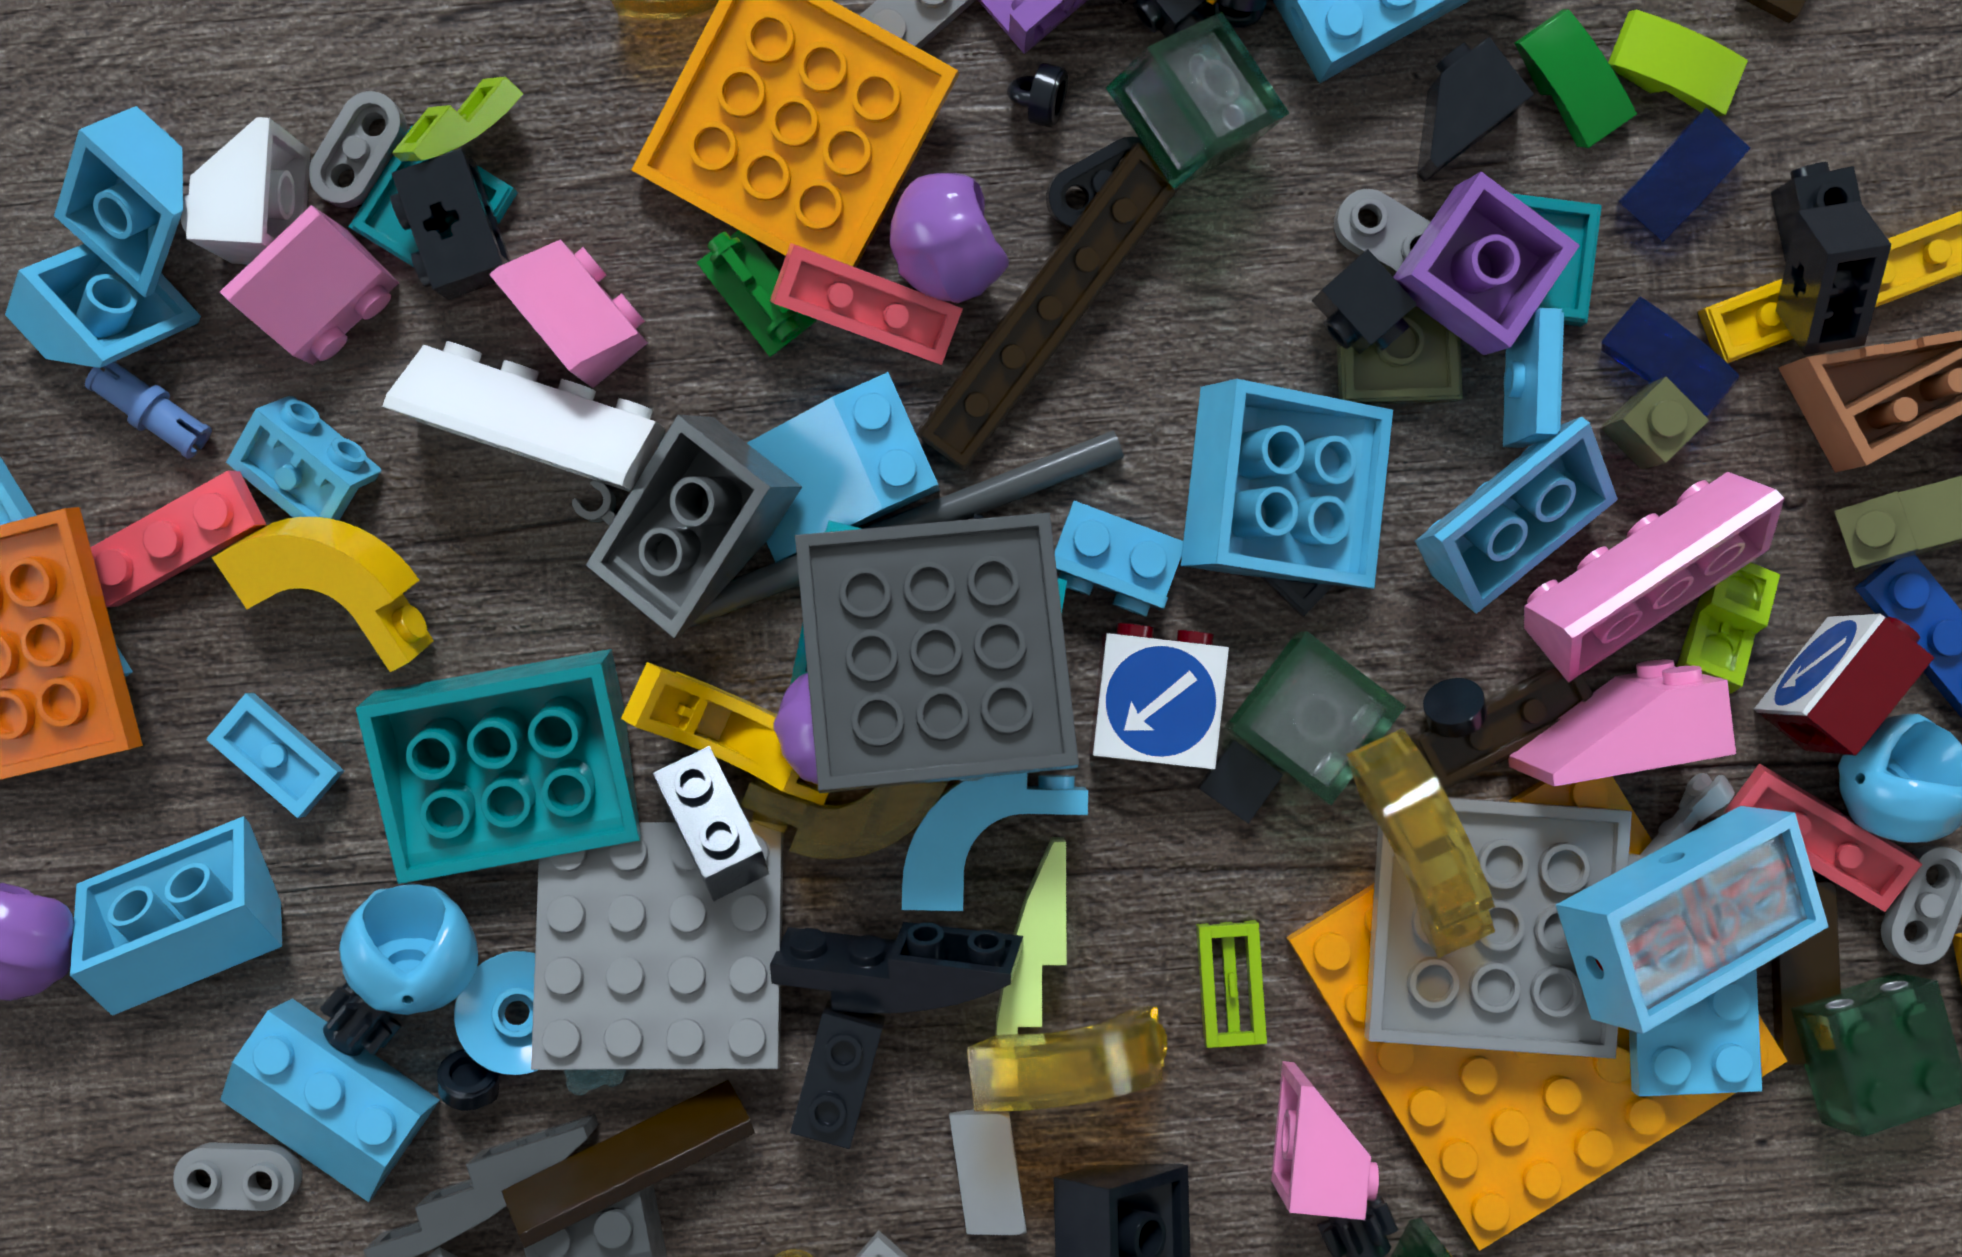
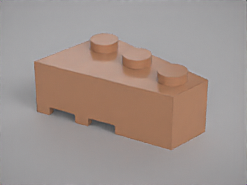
(1878, 395)

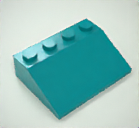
(501, 766)

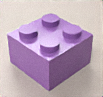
(1484, 264)

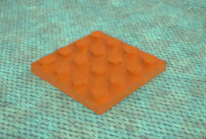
(57, 650)

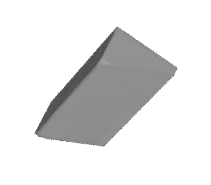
(988, 1172)

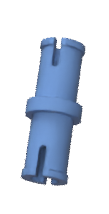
(149, 408)

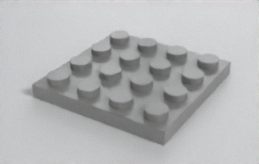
(648, 966)
(1517, 983)

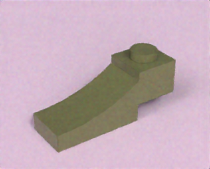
(1902, 524)

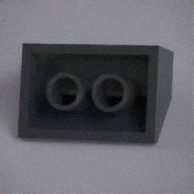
(1123, 1211)

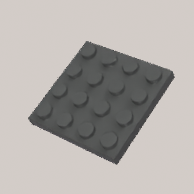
(935, 652)

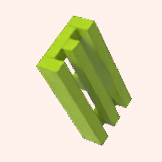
(1227, 932)

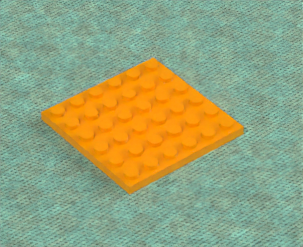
(1495, 1125)

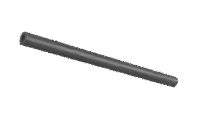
(952, 507)

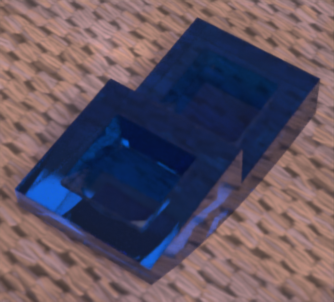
(1684, 174)
(1661, 347)

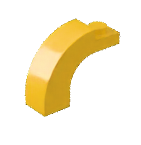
(340, 563)
(708, 716)

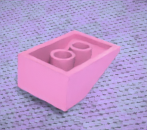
(1634, 725)

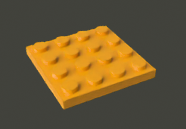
(796, 123)

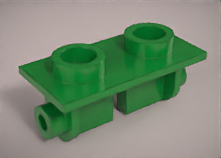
(746, 283)

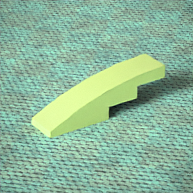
(1044, 942)

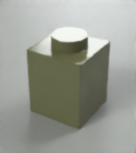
(1654, 423)

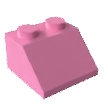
(311, 287)
(571, 309)
(1316, 1156)

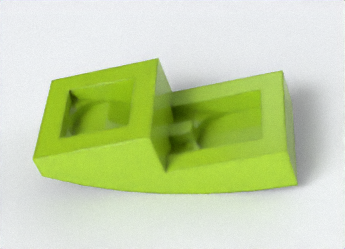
(1677, 60)
(445, 129)
(1727, 623)

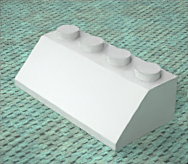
(527, 417)

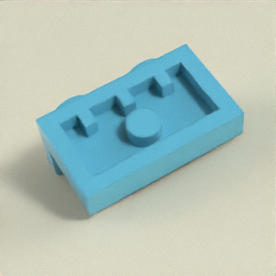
(301, 460)
(1117, 558)

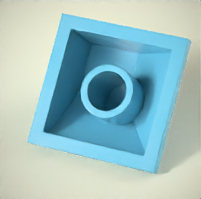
(88, 314)

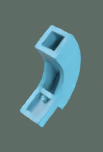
(942, 840)

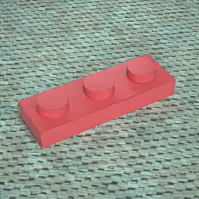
(865, 304)
(175, 537)
(1833, 841)

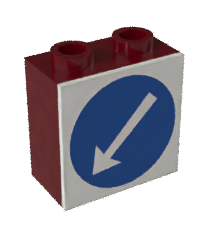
(1845, 682)
(1159, 697)

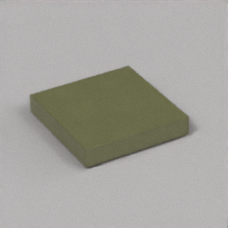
(1414, 368)

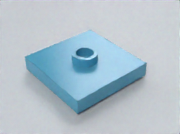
(1534, 381)

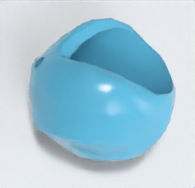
(1905, 781)
(408, 950)

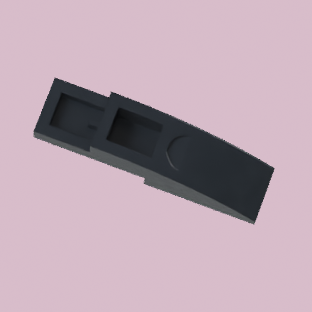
(916, 972)

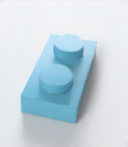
(275, 755)

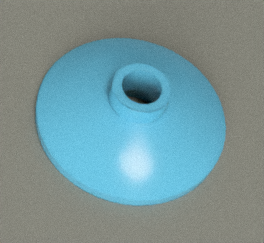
(481, 1013)

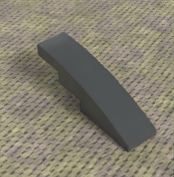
(470, 1202)

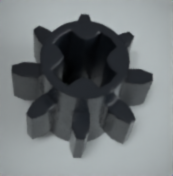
(356, 1024)
(1358, 1236)

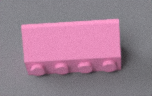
(1652, 571)

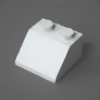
(247, 192)

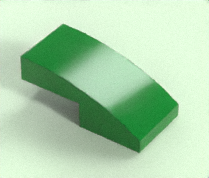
(1577, 76)

